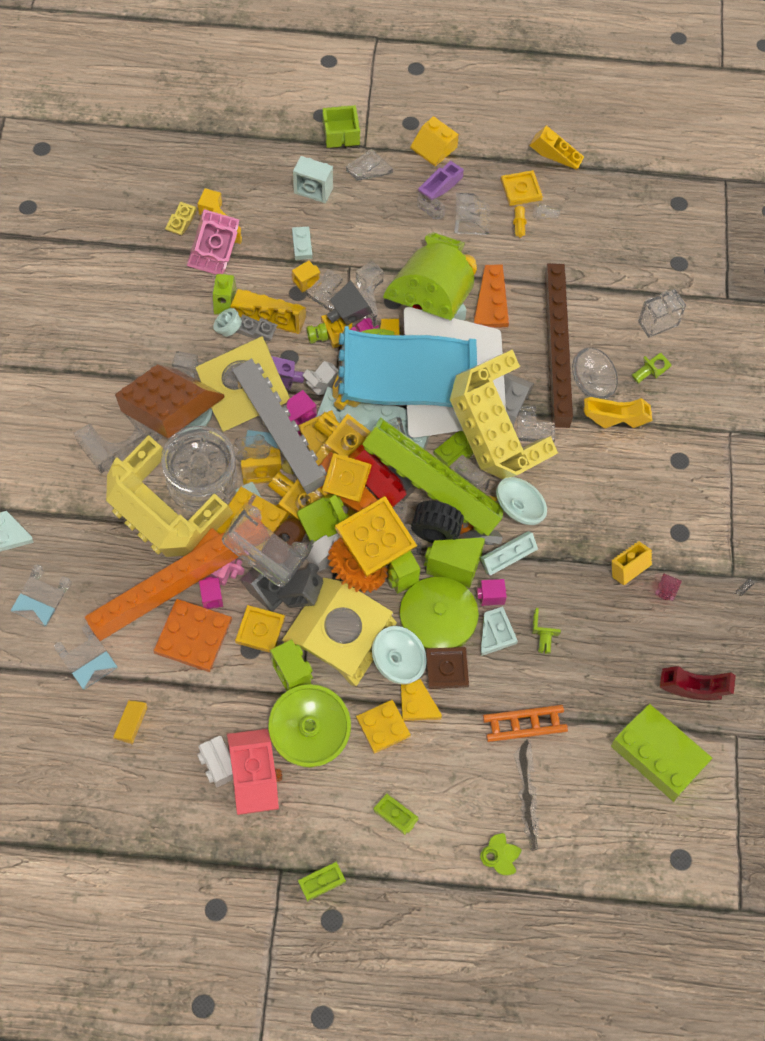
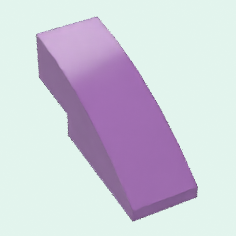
(441, 180)

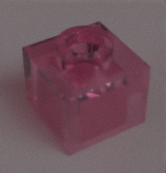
(668, 587)

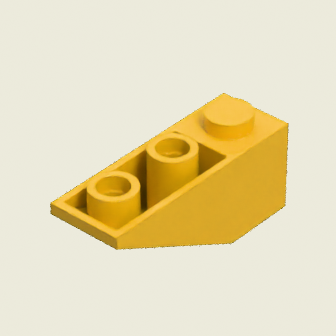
(553, 147)

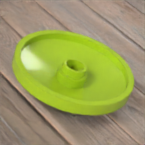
(439, 612)
(309, 726)

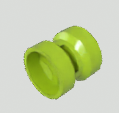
(321, 332)

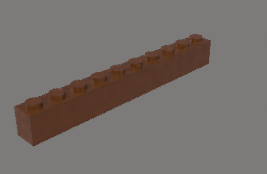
(558, 346)

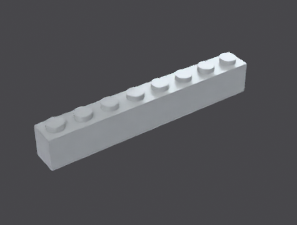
(279, 425)

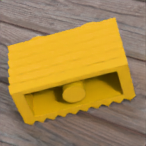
(631, 562)

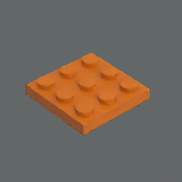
(193, 635)

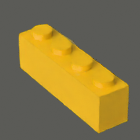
(284, 314)

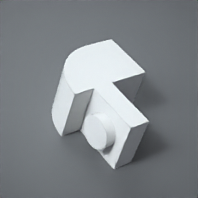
(322, 377)
(319, 551)

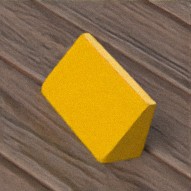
(130, 721)

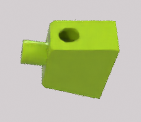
(224, 288)

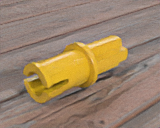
(519, 221)

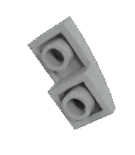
(256, 329)
(494, 537)

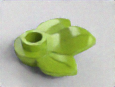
(503, 855)

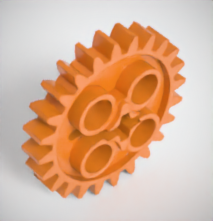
(350, 572)

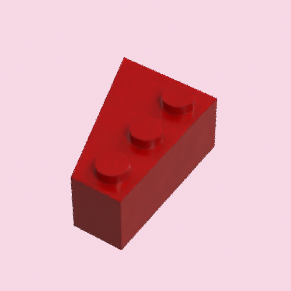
(380, 478)

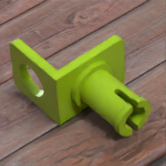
(649, 368)
(545, 634)

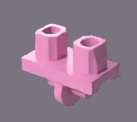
(224, 572)

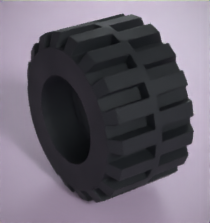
(437, 521)

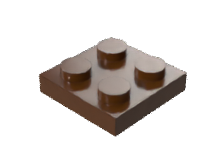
(447, 668)

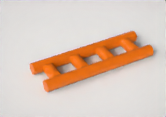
(533, 713)

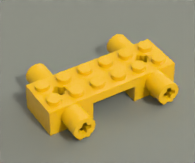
(336, 443)

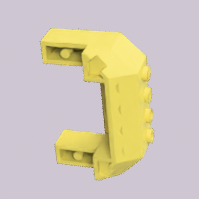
(488, 423)
(149, 514)

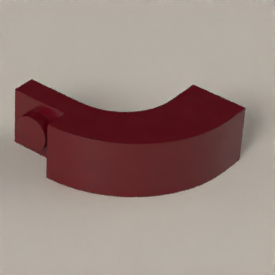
(695, 686)

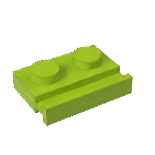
(454, 448)

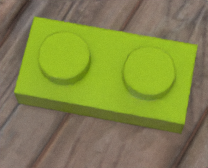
(321, 881)

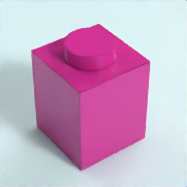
(492, 592)
(211, 593)

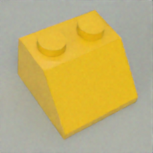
(435, 141)

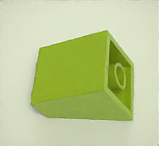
(455, 559)

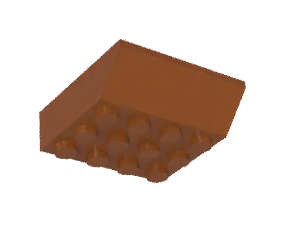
(166, 399)

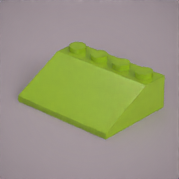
(661, 752)

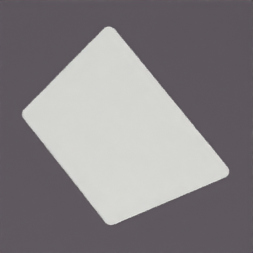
(435, 419)

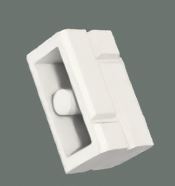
(218, 761)

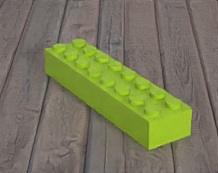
(433, 476)

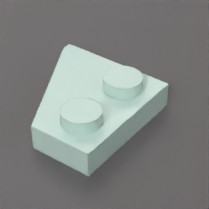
(12, 533)
(496, 631)

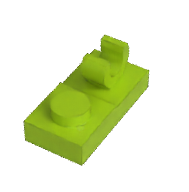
(396, 814)

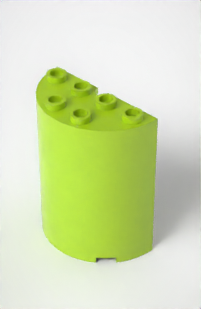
(435, 279)

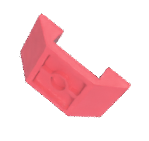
(253, 771)

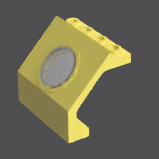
(218, 374)
(341, 628)

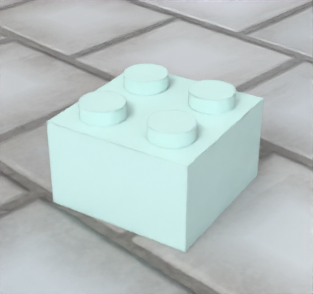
(313, 179)

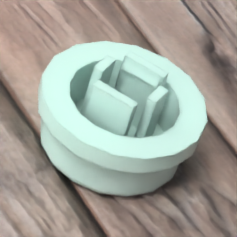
(227, 322)

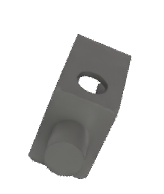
(348, 305)
(302, 588)

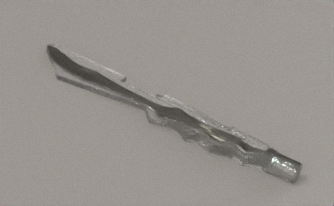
(525, 765)

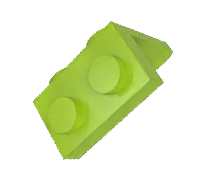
(322, 516)

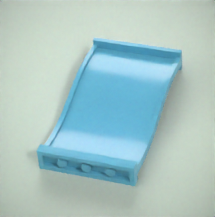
(401, 367)

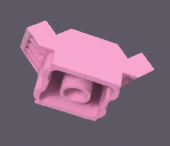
(213, 242)

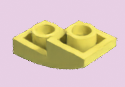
(181, 219)

